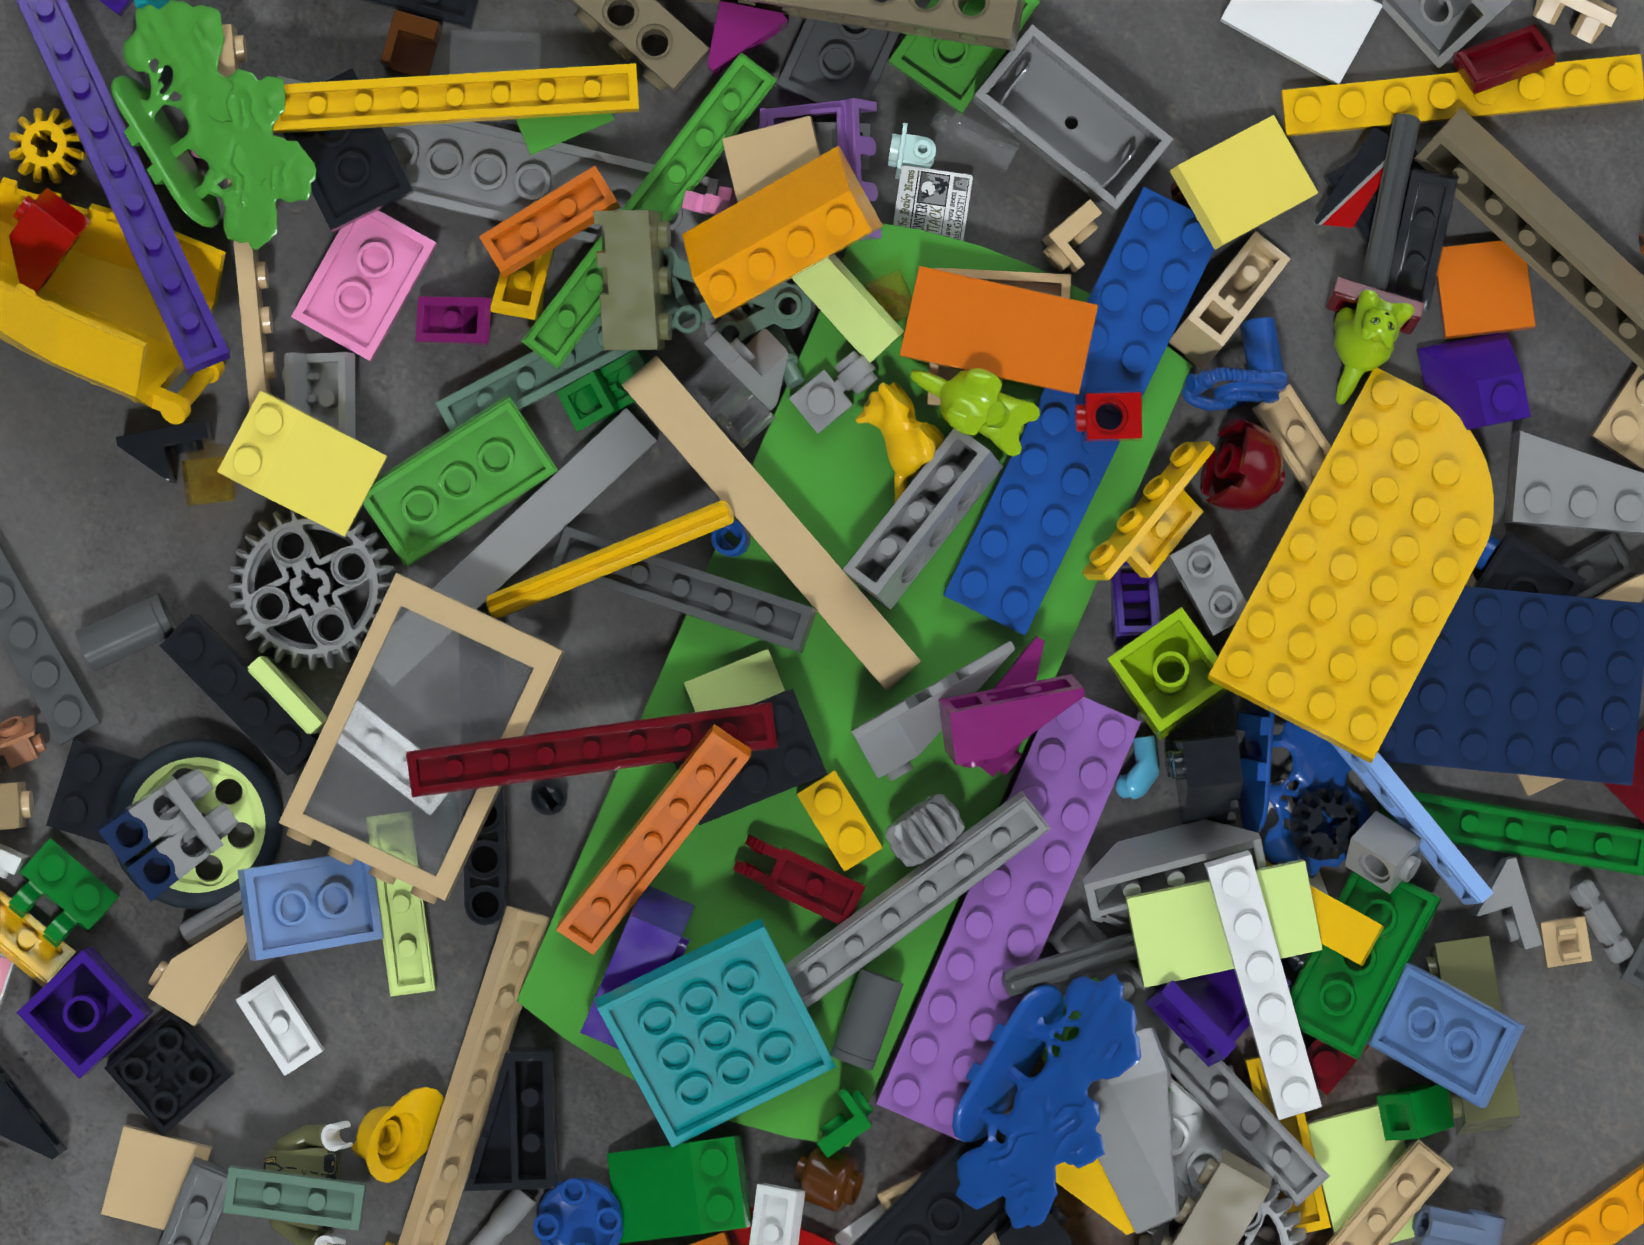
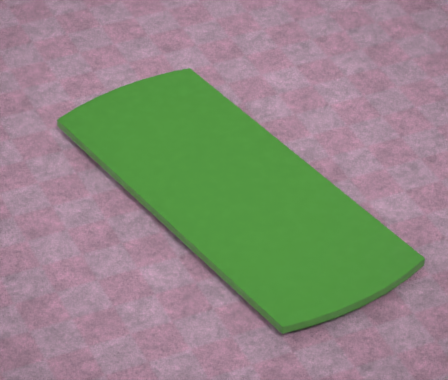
(840, 492)

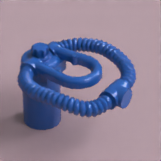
(1259, 383)

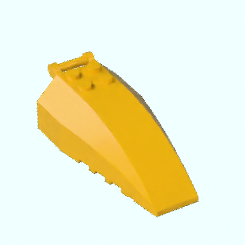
(99, 313)

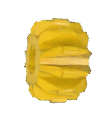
(34, 158)

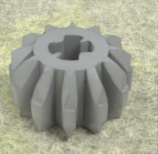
(924, 830)

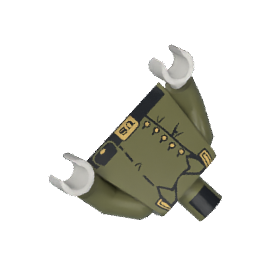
(312, 1152)

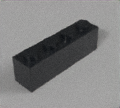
(231, 686)

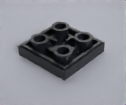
(168, 1071)

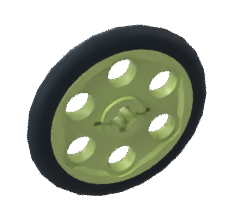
(257, 807)

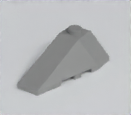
(911, 725)
(1138, 1136)

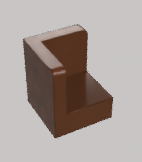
(411, 44)

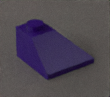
(1476, 379)

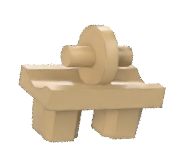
(1590, 21)

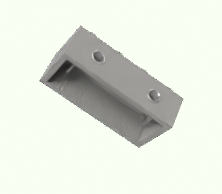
(1043, 87)

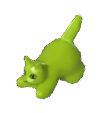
(1366, 337)
(975, 404)

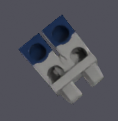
(173, 818)

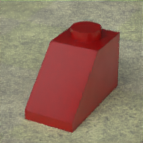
(44, 237)

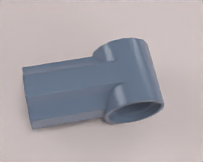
(1451, 1227)

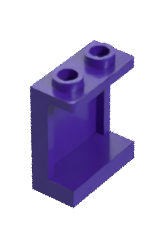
(1204, 1013)

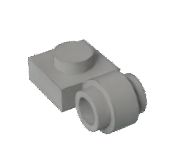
(824, 400)

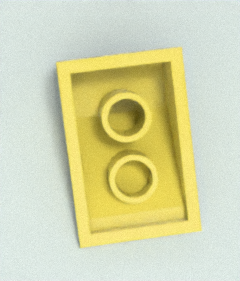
(302, 463)

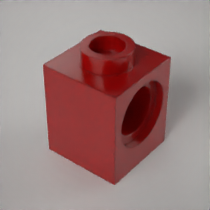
(1130, 409)

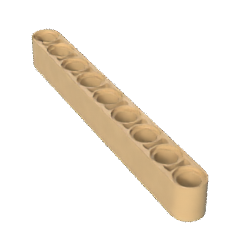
(771, 523)

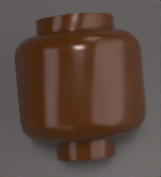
(829, 1180)

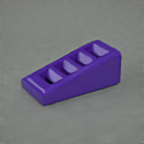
(1125, 634)

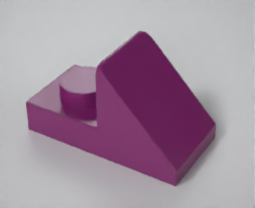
(453, 320)

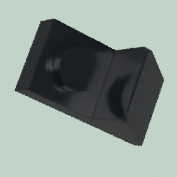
(155, 446)

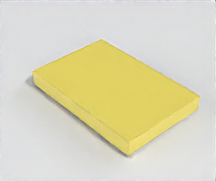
(1244, 182)

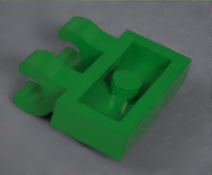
(68, 887)

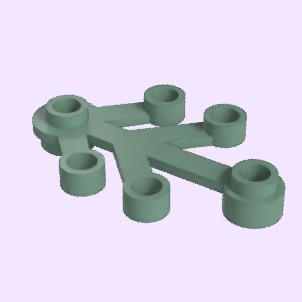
(762, 319)

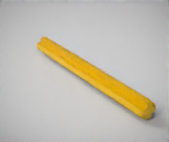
(610, 559)

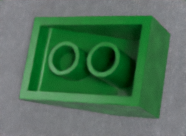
(681, 1189)

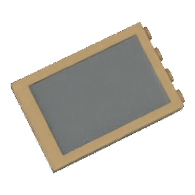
(419, 682)

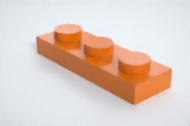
(548, 221)

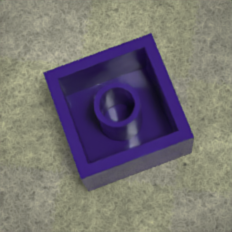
(85, 1012)

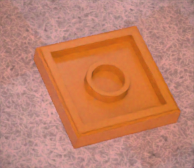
(1483, 290)

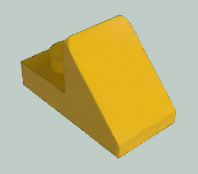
(523, 290)

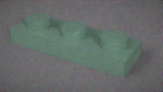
(294, 1197)

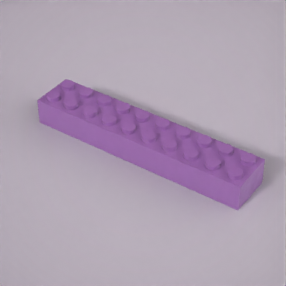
(1007, 914)

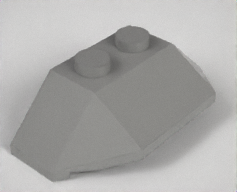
(1161, 862)

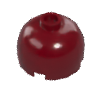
(1244, 468)

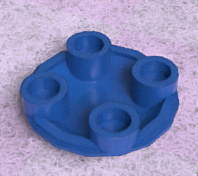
(579, 1214)

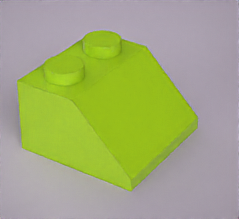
(1168, 673)

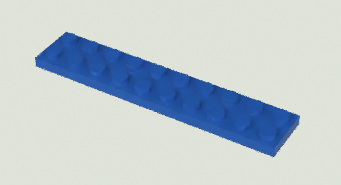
(1057, 472)

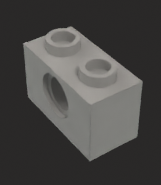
(1208, 584)

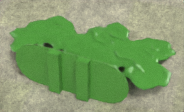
(226, 121)

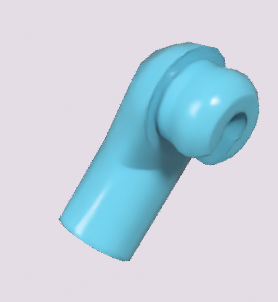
(1143, 773)

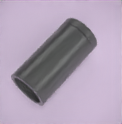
(126, 632)
(866, 1019)

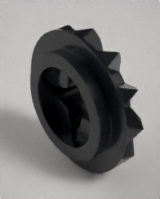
(1307, 816)

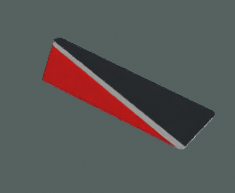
(1357, 183)

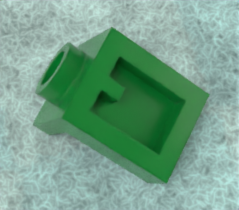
(842, 1130)

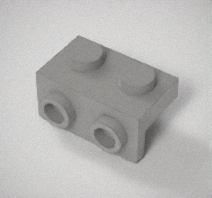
(323, 387)

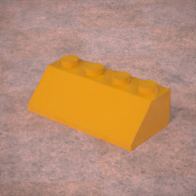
(779, 232)

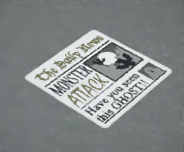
(933, 201)

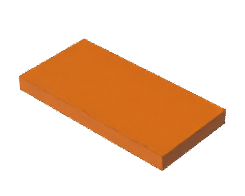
(999, 329)

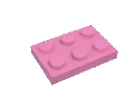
(364, 282)

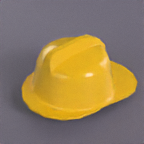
(398, 1134)

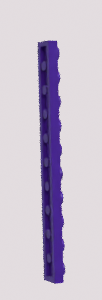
(125, 183)

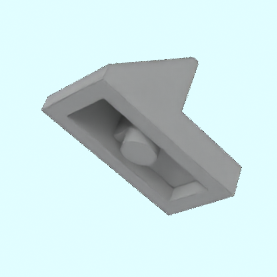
(757, 365)
(1511, 894)

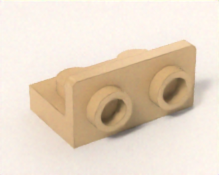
(1072, 230)

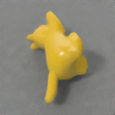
(906, 439)

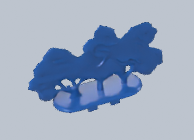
(1314, 767)
(1050, 1112)

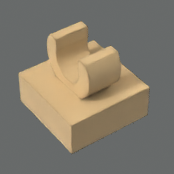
(1564, 941)

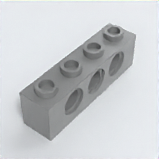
(923, 518)

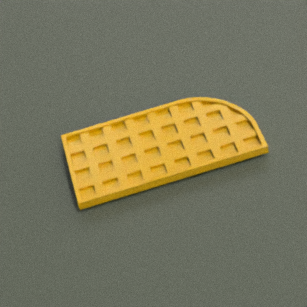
(1365, 570)

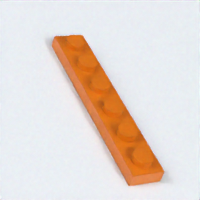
(654, 839)

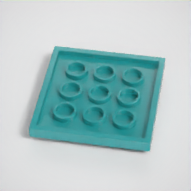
(715, 1032)

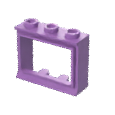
(848, 132)

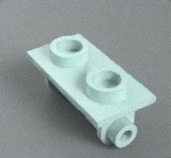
(911, 151)

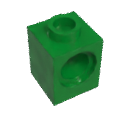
(1415, 1111)

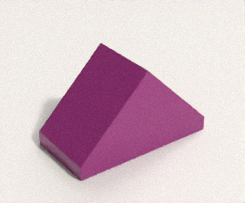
(741, 31)

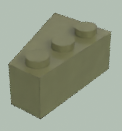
(634, 279)

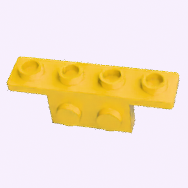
(1157, 521)

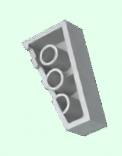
(1571, 489)

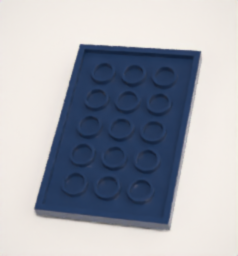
(1528, 689)

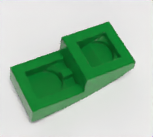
(601, 391)

